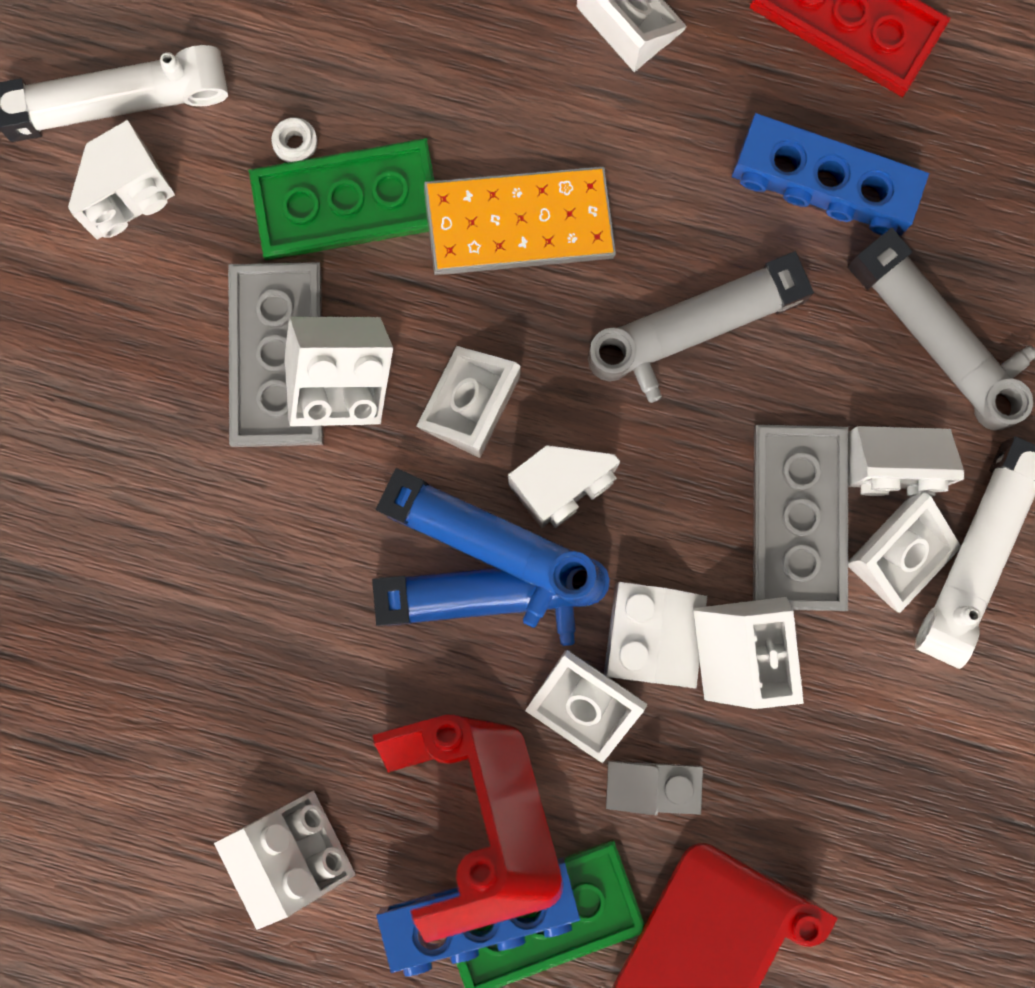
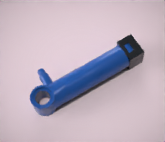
(491, 540)
(466, 595)

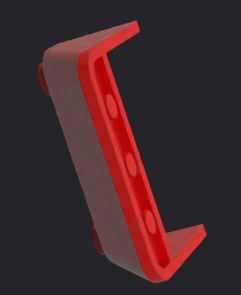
(720, 926)

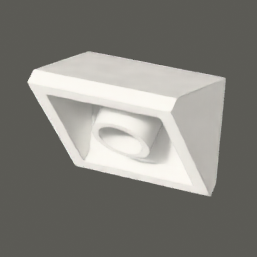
(633, 27)
(470, 399)
(906, 551)
(585, 706)

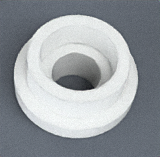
(289, 128)

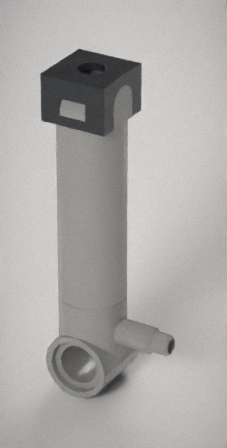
(772, 289)
(944, 333)

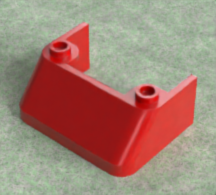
(521, 865)

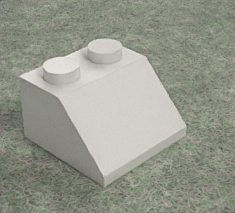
(653, 635)

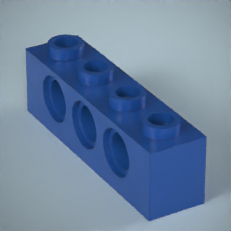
(896, 183)
(410, 952)

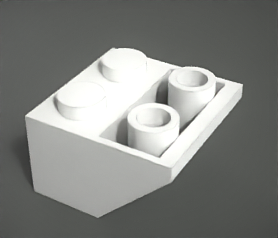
(117, 183)
(336, 370)
(902, 459)
(558, 478)
(749, 653)
(285, 860)

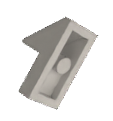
(654, 788)

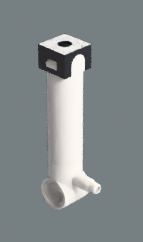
(189, 77)
(952, 625)

